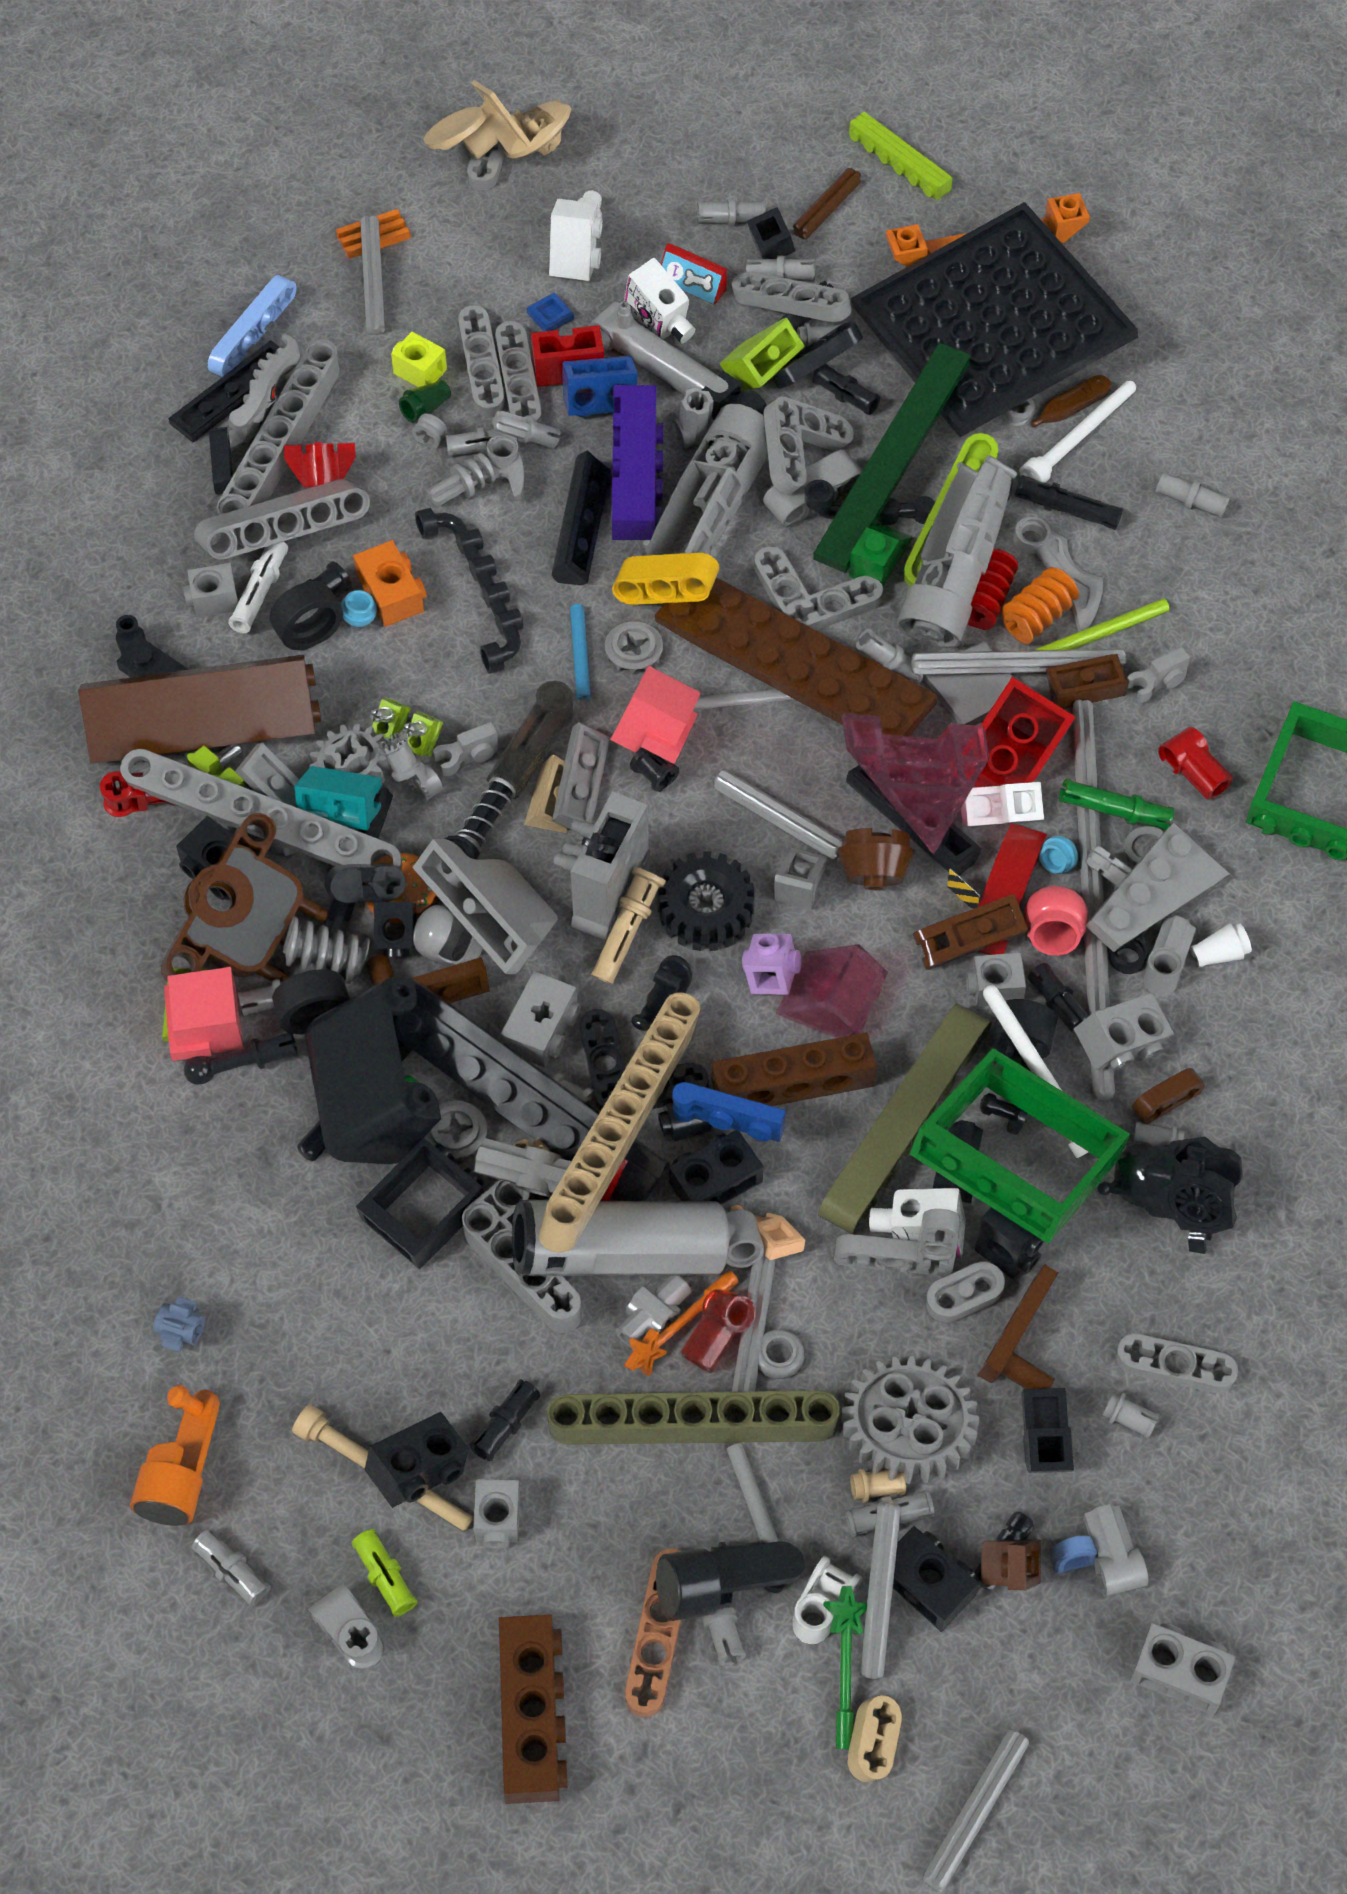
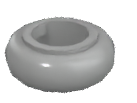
(785, 1369)

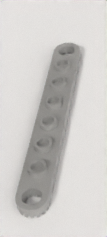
(234, 803)

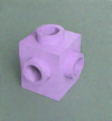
(768, 956)

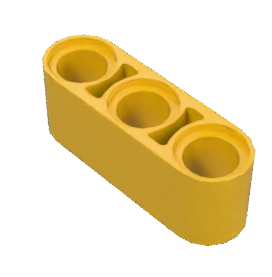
(665, 578)

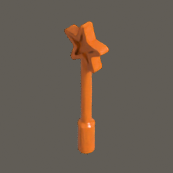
(649, 1348)

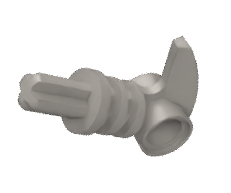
(500, 462)

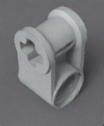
(346, 1622)

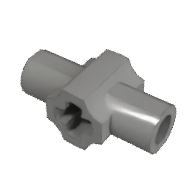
(653, 1309)

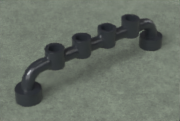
(820, 499)
(482, 570)

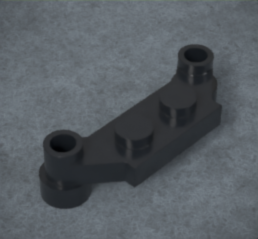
(139, 655)

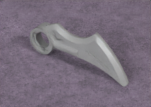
(1054, 553)

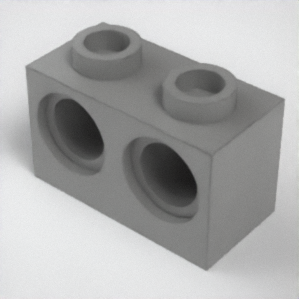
(1124, 1032)
(1179, 1679)

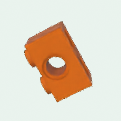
(389, 581)

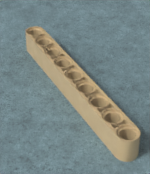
(618, 1124)

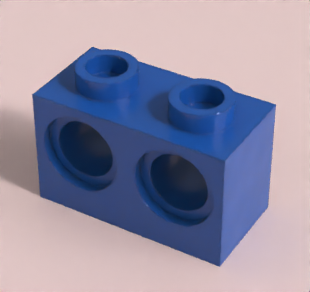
(598, 376)

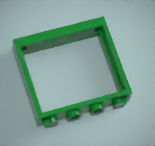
(1297, 826)
(995, 1183)

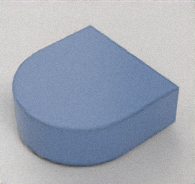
(1073, 1554)

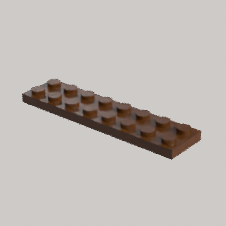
(797, 659)

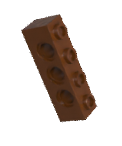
(798, 1071)
(518, 1640)

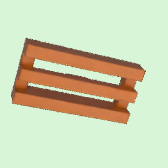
(388, 222)

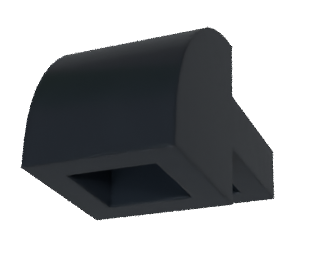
(1046, 1431)

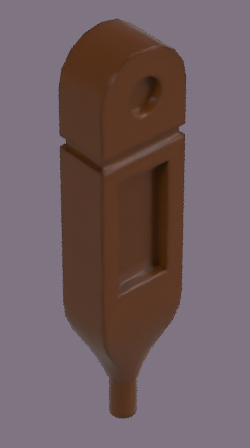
(1074, 400)

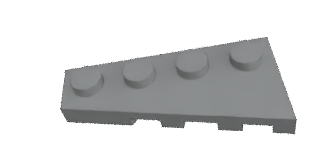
(1158, 885)

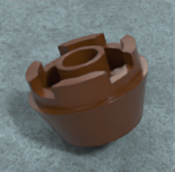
(875, 857)

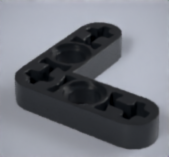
(606, 1080)

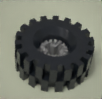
(706, 881)

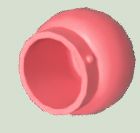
(1056, 919)

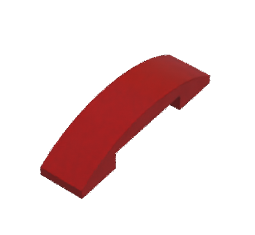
(1012, 870)

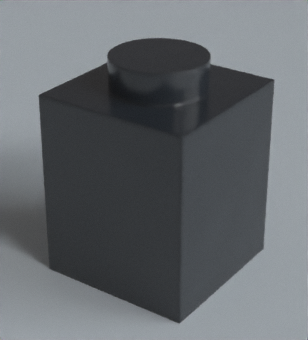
(771, 235)

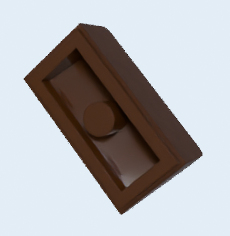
(1087, 680)

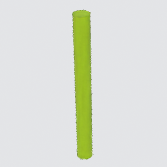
(1109, 627)

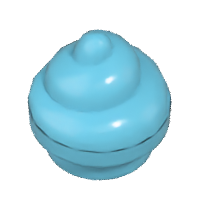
(358, 608)
(1058, 854)

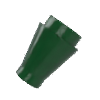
(423, 400)

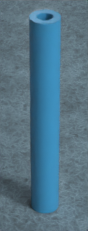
(580, 651)

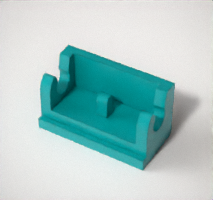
(339, 796)

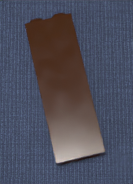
(199, 708)

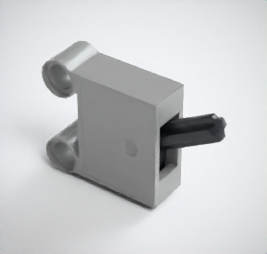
(605, 862)

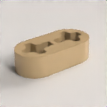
(876, 1739)

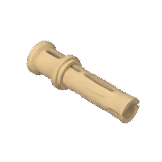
(634, 908)

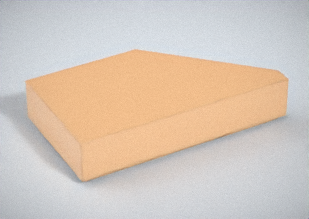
(777, 1235)

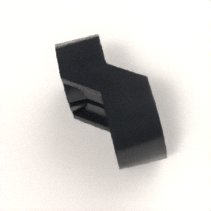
(383, 880)

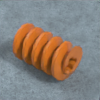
(1039, 604)

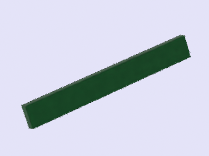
(892, 456)

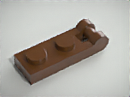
(971, 931)

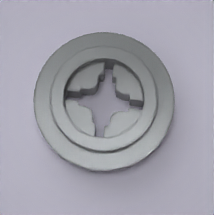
(640, 634)
(467, 1117)

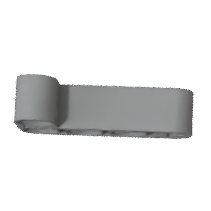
(497, 1238)

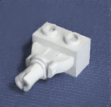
(574, 237)

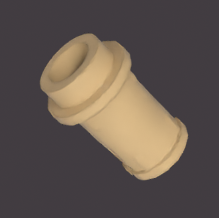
(870, 1485)

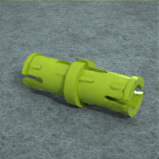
(397, 1596)

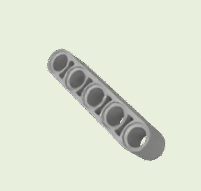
(266, 516)

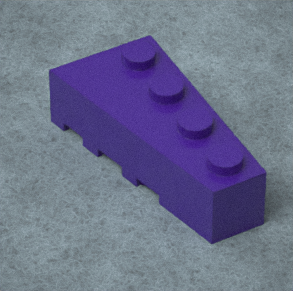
(636, 463)

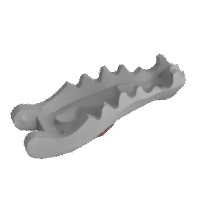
(262, 392)

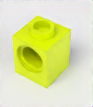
(418, 360)

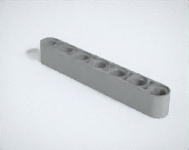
(284, 425)

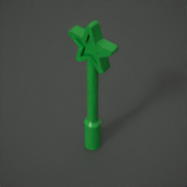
(847, 1621)

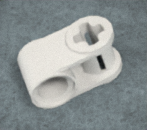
(822, 1586)

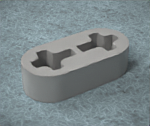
(492, 164)

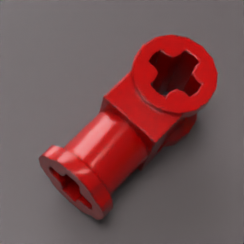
(131, 799)

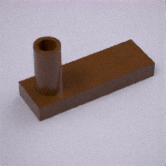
(450, 983)
(1002, 1358)

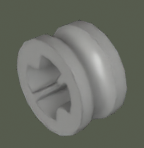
(1020, 419)
(429, 430)

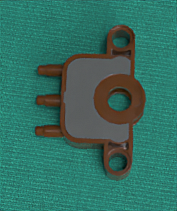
(260, 909)

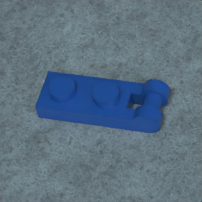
(728, 1112)

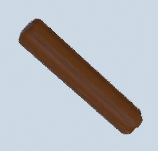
(827, 203)

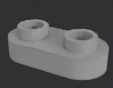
(962, 1291)

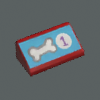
(695, 273)

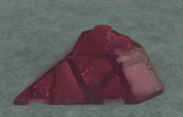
(918, 775)

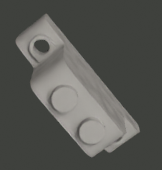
(488, 901)

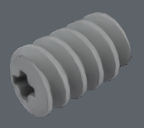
(323, 950)

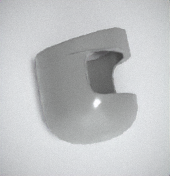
(437, 935)

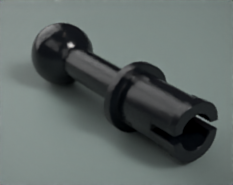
(202, 1069)

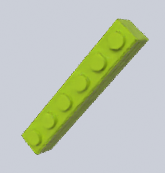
(900, 156)

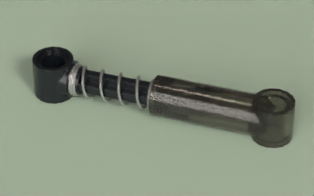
(517, 763)

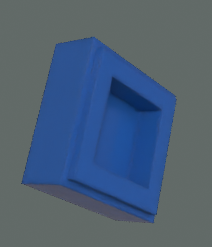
(550, 312)

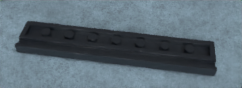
(515, 1087)

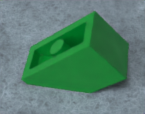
(878, 552)

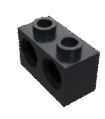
(721, 1180)
(413, 1453)

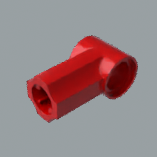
(1190, 755)

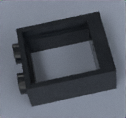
(374, 1205)

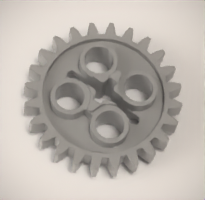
(900, 1447)

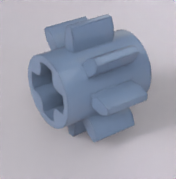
(179, 1324)

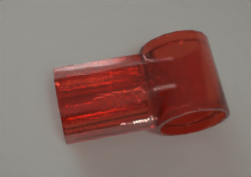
(718, 1327)

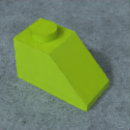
(763, 355)

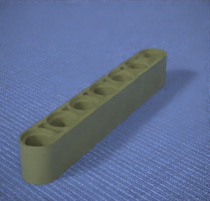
(899, 1122)
(710, 1405)

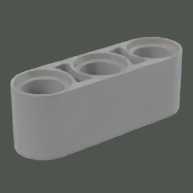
(836, 469)

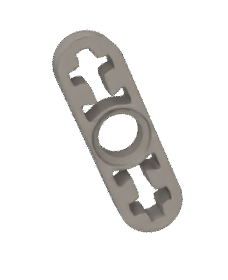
(1189, 1353)

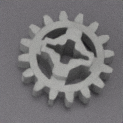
(351, 752)

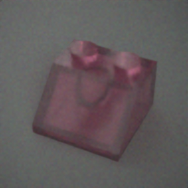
(834, 990)

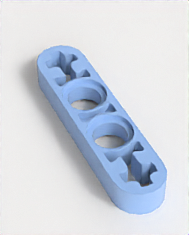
(251, 325)

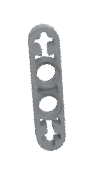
(825, 302)
(481, 361)
(517, 377)

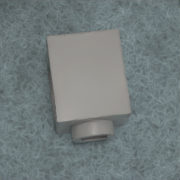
(211, 590)
(1003, 967)
(492, 1496)

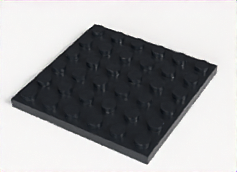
(1008, 302)

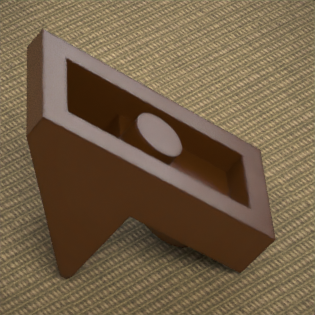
(1011, 1563)

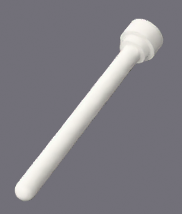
(1041, 467)
(1022, 1044)

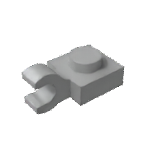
(1164, 671)
(473, 745)

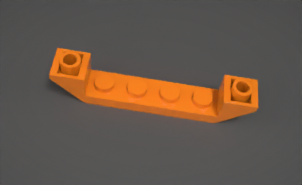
(1063, 217)

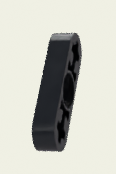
(818, 354)

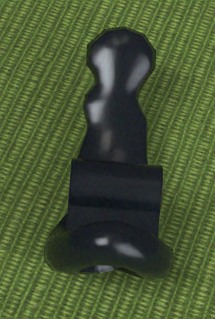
(671, 977)

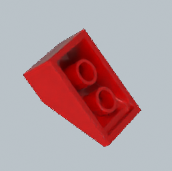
(1021, 735)

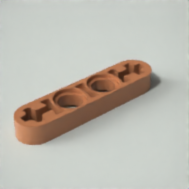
(651, 1632)

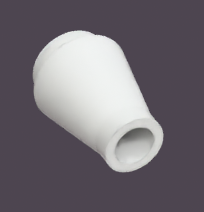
(1222, 946)

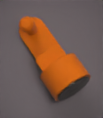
(171, 1476)

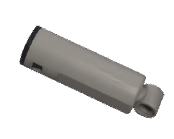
(641, 1240)

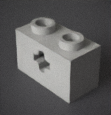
(541, 1018)

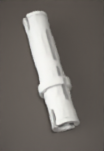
(264, 573)

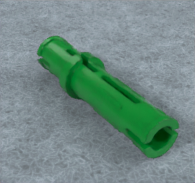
(1131, 808)

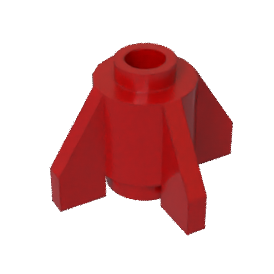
(319, 462)

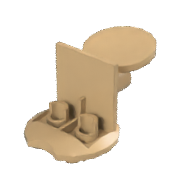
(492, 124)

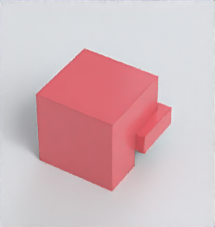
(658, 716)
(203, 1014)

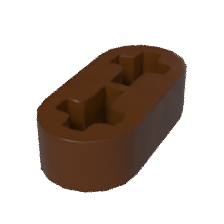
(1168, 1095)

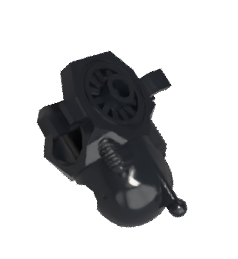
(1177, 1185)

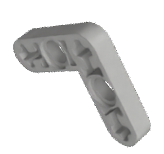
(786, 421)
(804, 603)
(930, 1255)

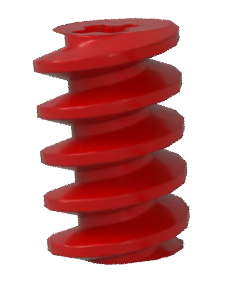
(992, 590)

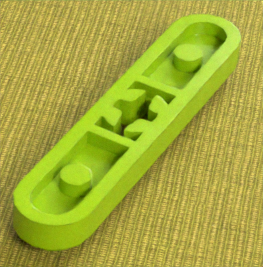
(973, 455)

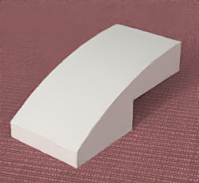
(1003, 804)

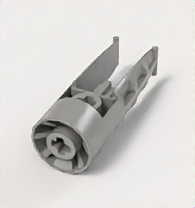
(714, 480)
(957, 554)

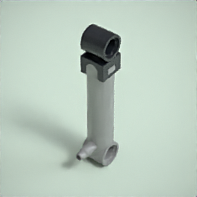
(668, 363)

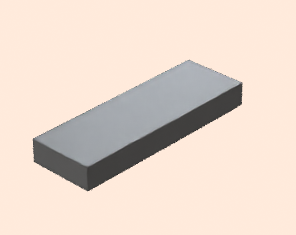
(581, 776)

